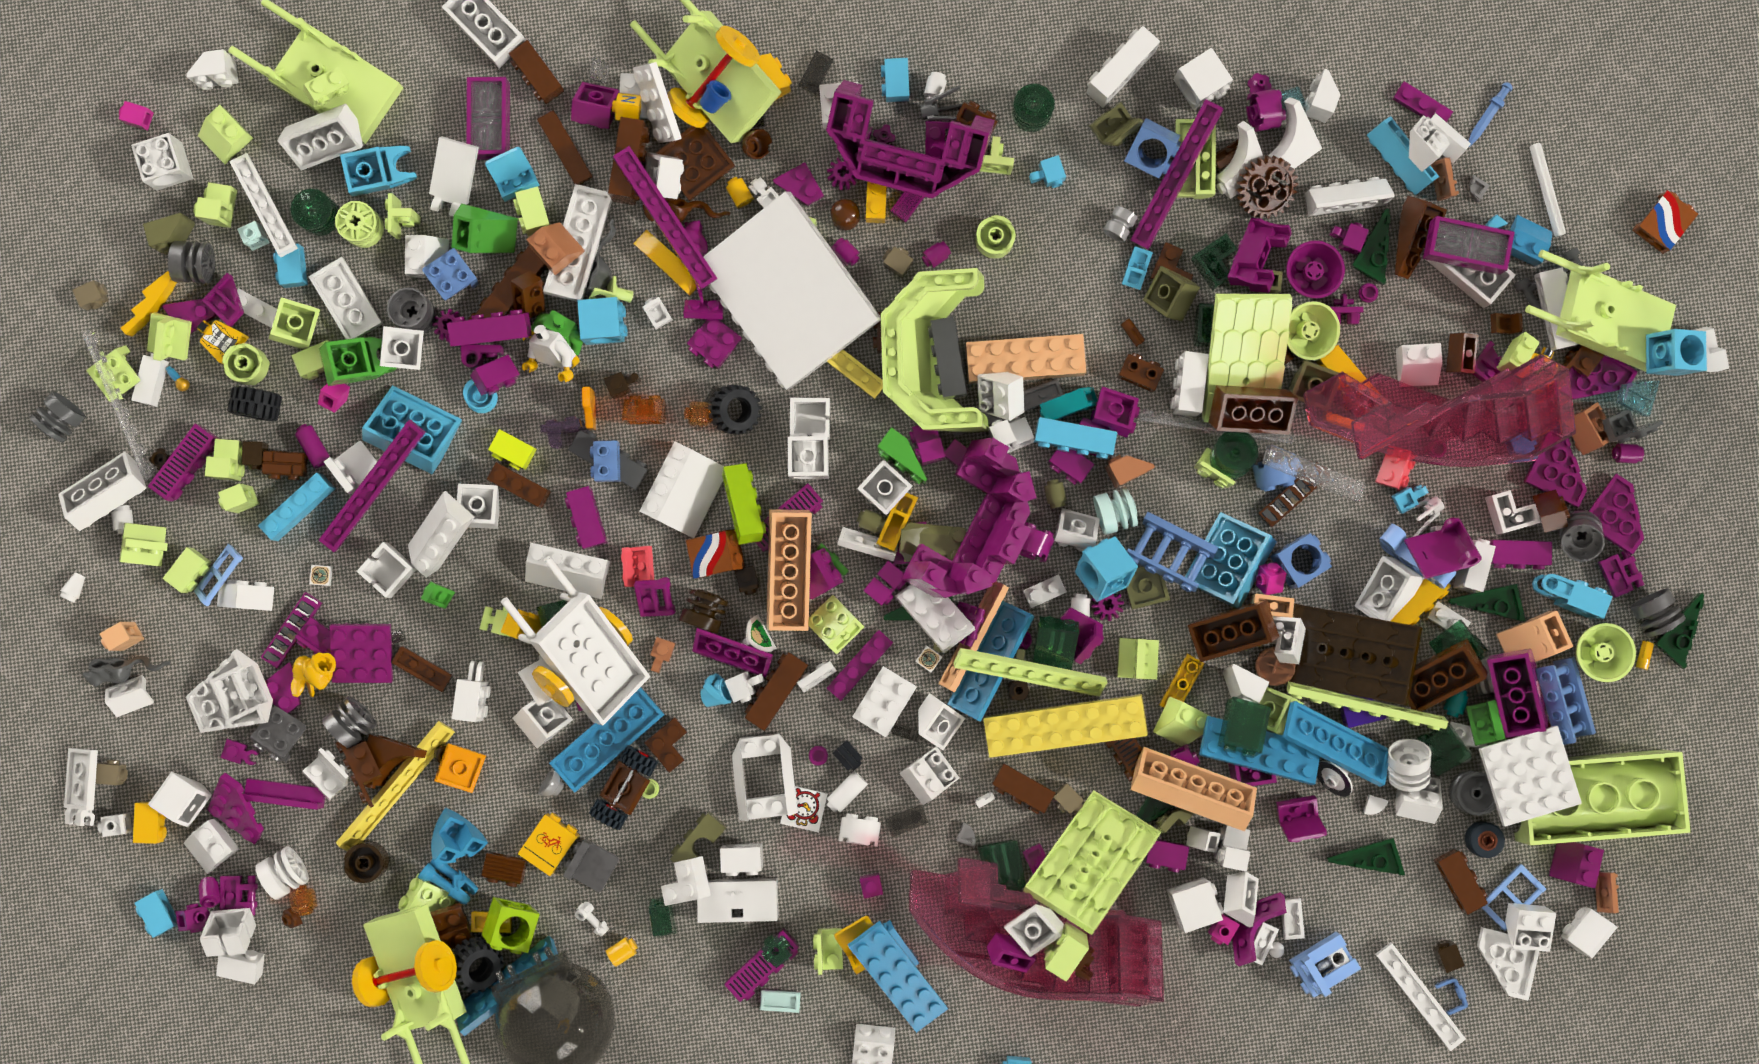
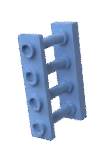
(1187, 541)
(1566, 699)

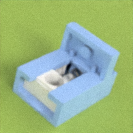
(1315, 981)

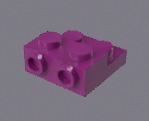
(713, 342)
(1116, 411)

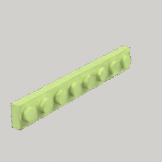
(1029, 672)
(1373, 707)

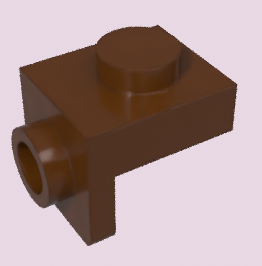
(1506, 323)

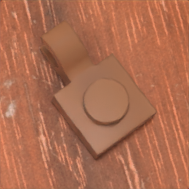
(662, 651)

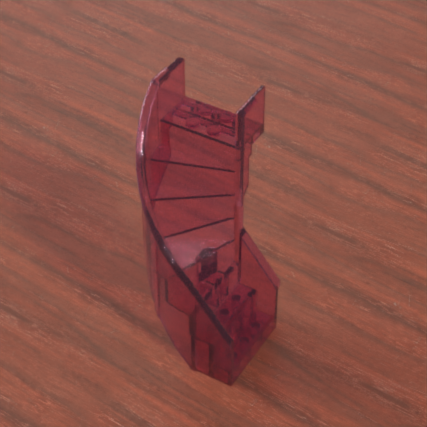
(1492, 424)
(969, 907)

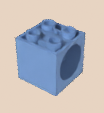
(1153, 166)
(1320, 562)

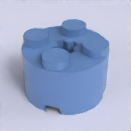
(1268, 477)

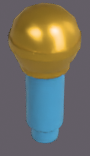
(181, 383)

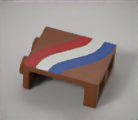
(1666, 222)
(714, 554)

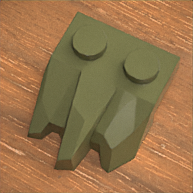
(1177, 816)

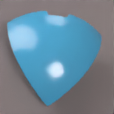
(455, 838)

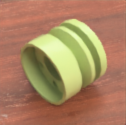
(369, 228)

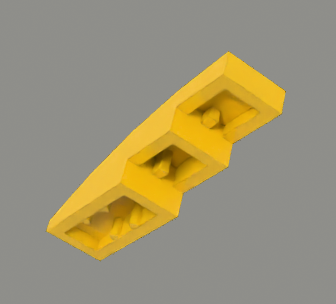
(156, 296)

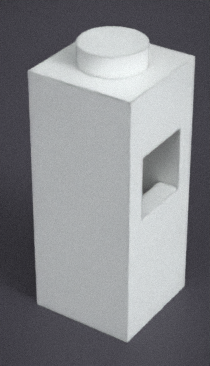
(1457, 142)
(152, 378)

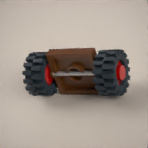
(624, 788)

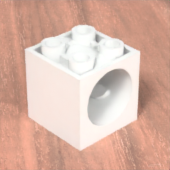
(1203, 79)
(162, 161)
(808, 457)
(1195, 904)

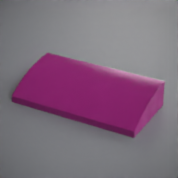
(732, 652)

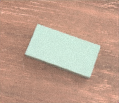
(780, 1000)

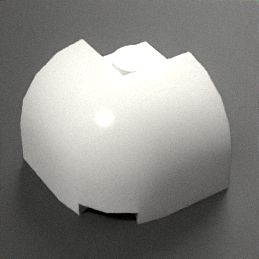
(1716, 356)

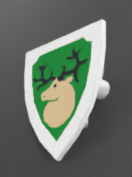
(758, 635)

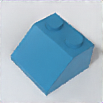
(1529, 240)

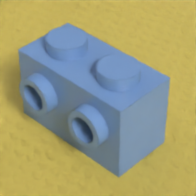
(606, 461)

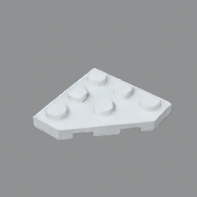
(1510, 966)

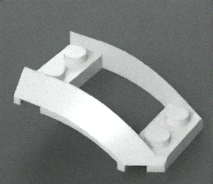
(768, 805)

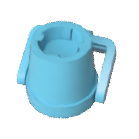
(715, 693)

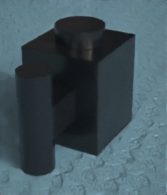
(848, 756)

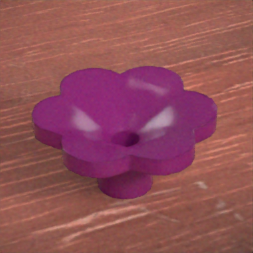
(1254, 84)

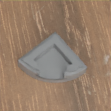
(1477, 188)
(966, 835)

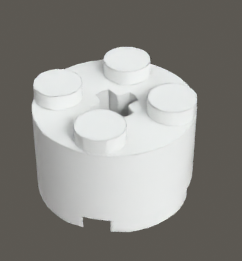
(859, 830)

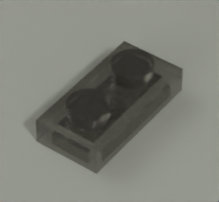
(816, 72)
(906, 820)

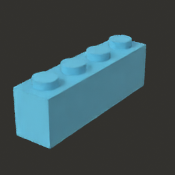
(1395, 150)
(1075, 437)
(296, 507)

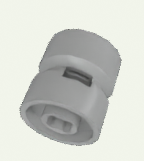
(1118, 226)

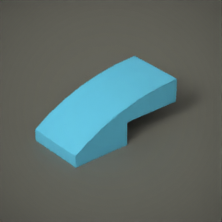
(1137, 267)

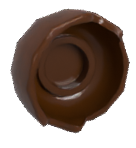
(756, 143)
(845, 214)

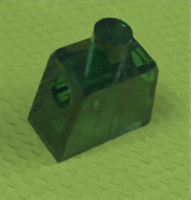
(661, 918)

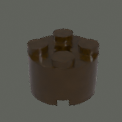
(377, 862)

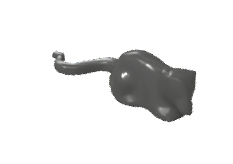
(600, 272)
(116, 669)

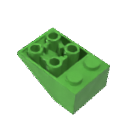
(483, 231)
(898, 449)

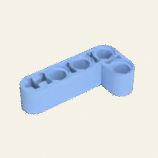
(1393, 543)

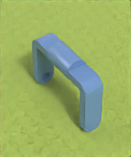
(1460, 992)

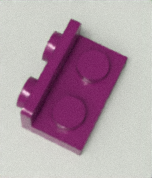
(314, 636)

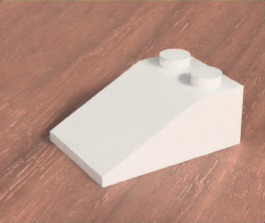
(1388, 589)

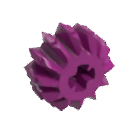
(836, 178)
(442, 322)
(1101, 608)

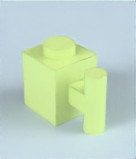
(497, 620)

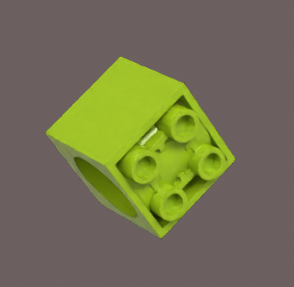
(500, 911)

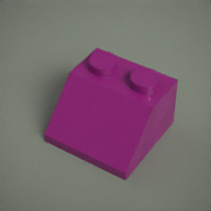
(594, 105)
(1576, 863)

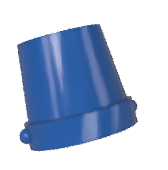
(715, 96)

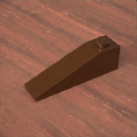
(1413, 233)

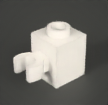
(742, 686)

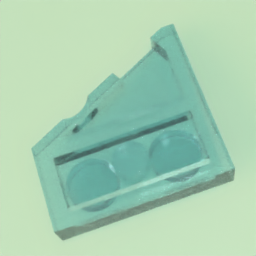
(1638, 396)

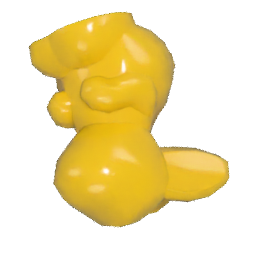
(313, 671)

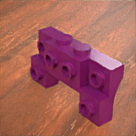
(1253, 252)

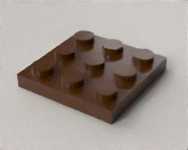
(702, 160)

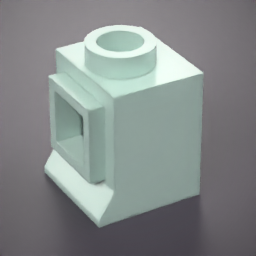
(253, 235)

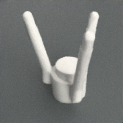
(1432, 507)

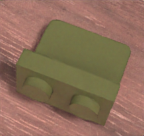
(1115, 125)

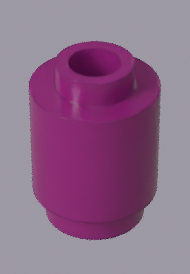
(845, 252)
(936, 254)
(1628, 453)
(209, 892)

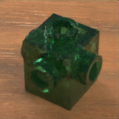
(776, 957)

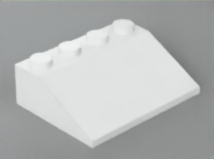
(683, 490)

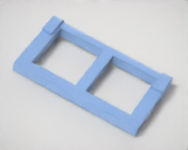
(229, 549)
(1502, 887)

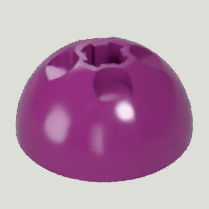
(1322, 263)

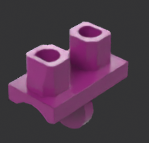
(1353, 313)

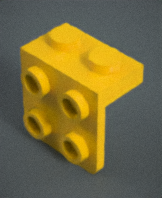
(850, 933)

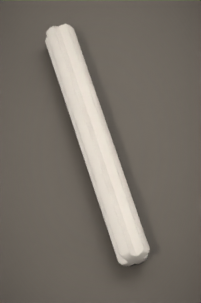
(1547, 190)

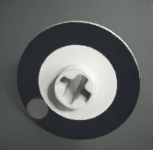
(1334, 778)

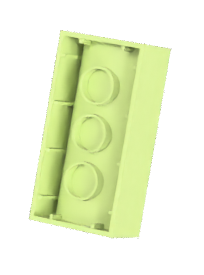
(1619, 798)

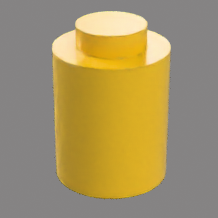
(739, 192)
(622, 951)

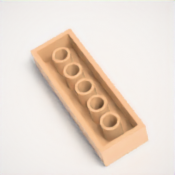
(1027, 357)
(788, 570)
(1194, 789)

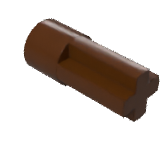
(1133, 333)

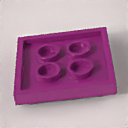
(362, 653)

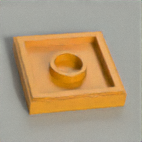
(460, 768)

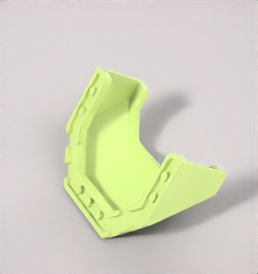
(907, 351)

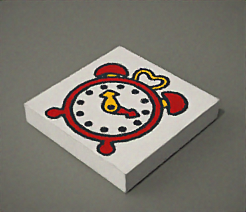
(810, 810)

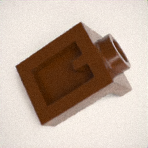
(1081, 971)

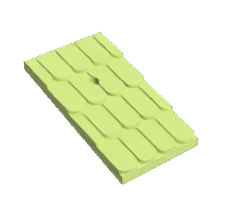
(1247, 342)
(1092, 862)

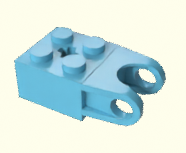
(381, 167)
(1574, 595)

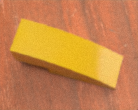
(896, 521)

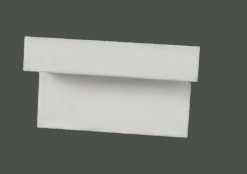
(128, 696)

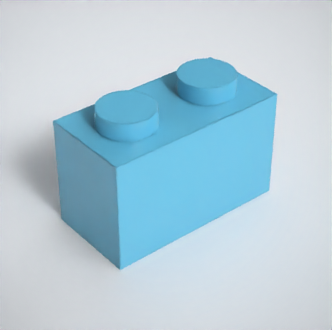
(896, 80)
(291, 268)
(156, 913)

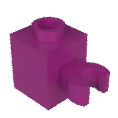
(1351, 238)

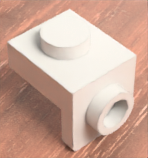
(657, 312)

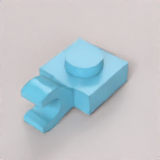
(1407, 498)

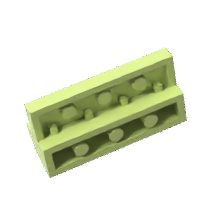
(1201, 179)

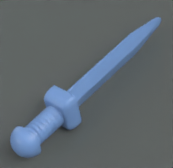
(1495, 104)

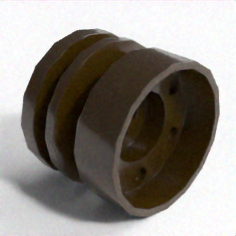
(704, 610)

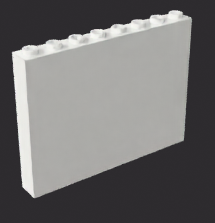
(789, 291)

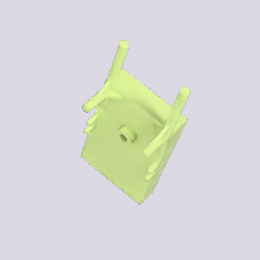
(369, 89)
(1607, 313)

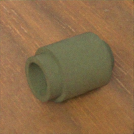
(1055, 493)
(871, 521)

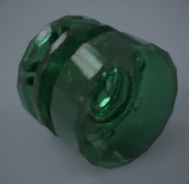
(1034, 118)
(315, 222)

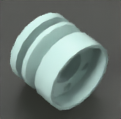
(1119, 509)

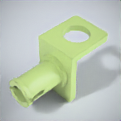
(613, 291)

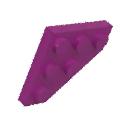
(1604, 378)
(1558, 471)
(1619, 514)
(233, 809)

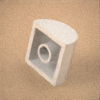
(1076, 530)

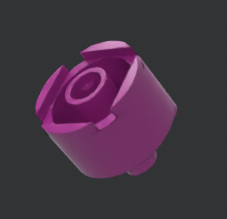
(1265, 110)
(1037, 544)

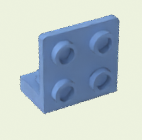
(449, 274)

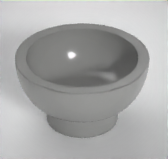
(551, 785)

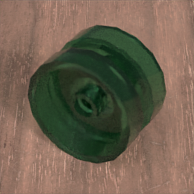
(1234, 454)

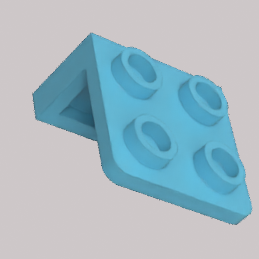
(512, 173)

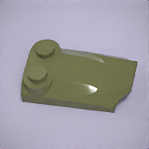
(939, 538)

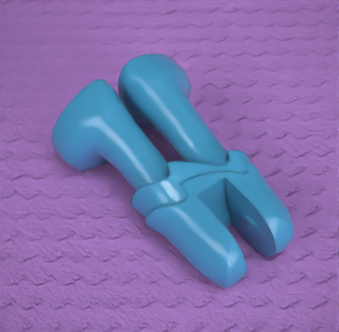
(454, 888)

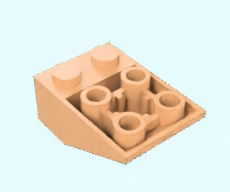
(1542, 634)

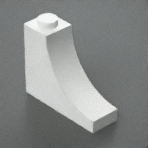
(1299, 137)
(1247, 151)

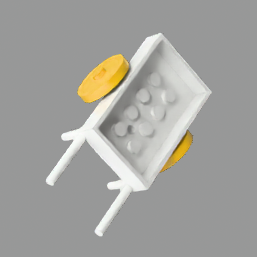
(596, 668)

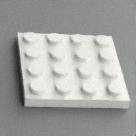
(1530, 776)

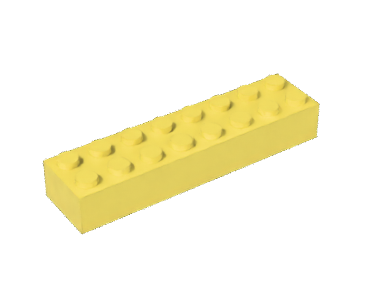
(1065, 726)

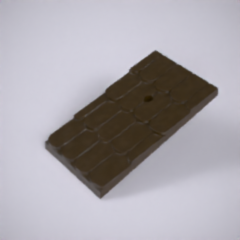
(1338, 653)

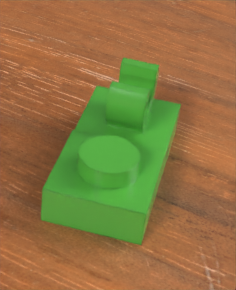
(437, 595)

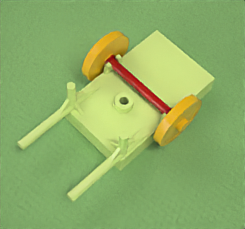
(725, 58)
(414, 973)

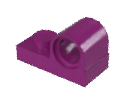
(490, 351)

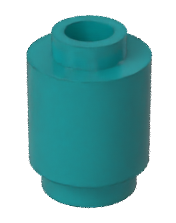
(1456, 704)

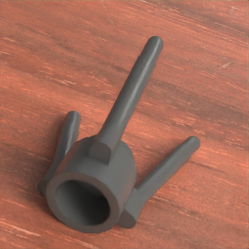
(929, 109)

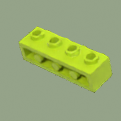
(743, 503)

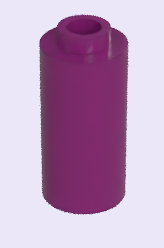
(312, 445)

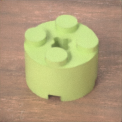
(1006, 236)
(256, 366)

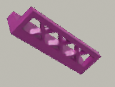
(283, 794)

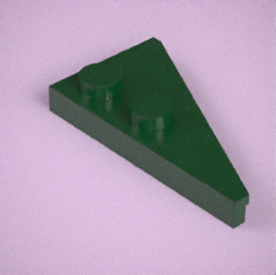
(1373, 255)
(1679, 640)

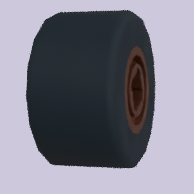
(1477, 836)

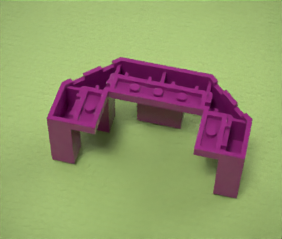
(897, 166)
(995, 532)

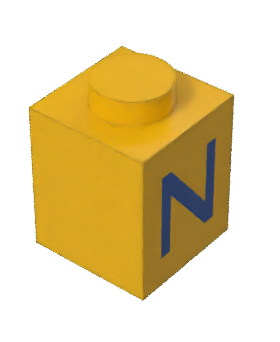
(627, 106)

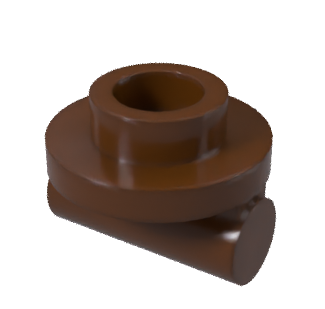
(291, 919)

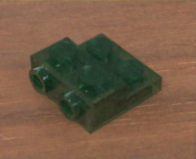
(1456, 634)
(1446, 749)

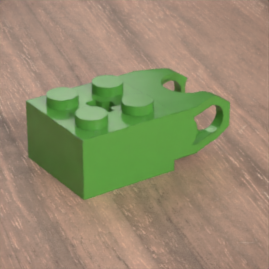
(361, 360)

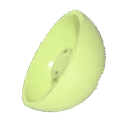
(1321, 330)
(1614, 657)

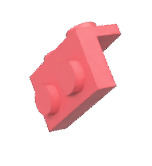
(1394, 472)
(637, 564)

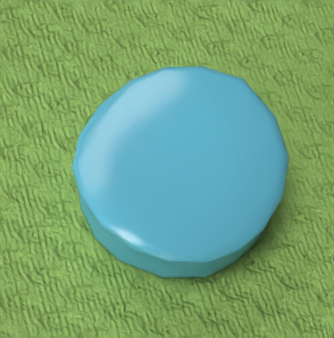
(475, 401)

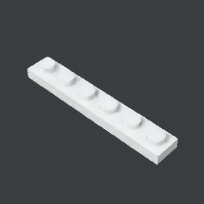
(263, 205)
(1420, 996)

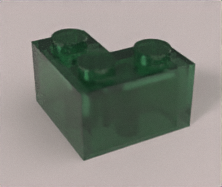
(1210, 261)

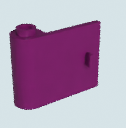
(1444, 549)

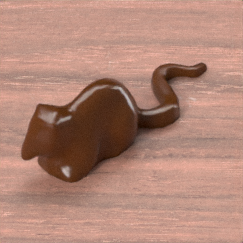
(682, 208)

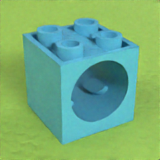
(602, 321)
(1676, 352)
(1105, 568)

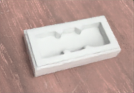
(1293, 920)

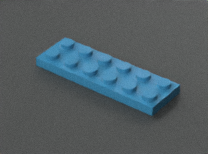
(1001, 639)
(604, 743)
(1336, 743)
(1277, 758)
(897, 976)
(483, 1004)

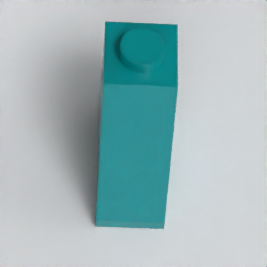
(1069, 404)

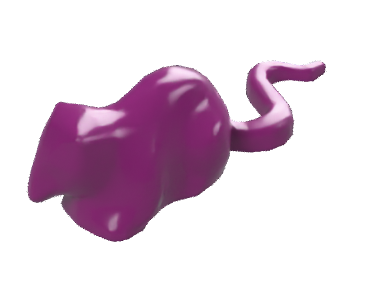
(694, 230)

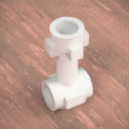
(584, 912)

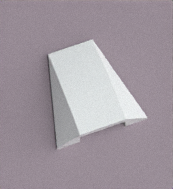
(231, 696)

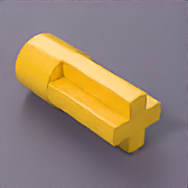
(1644, 655)

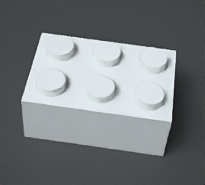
(1189, 384)
(884, 701)

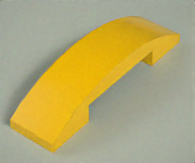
(666, 261)

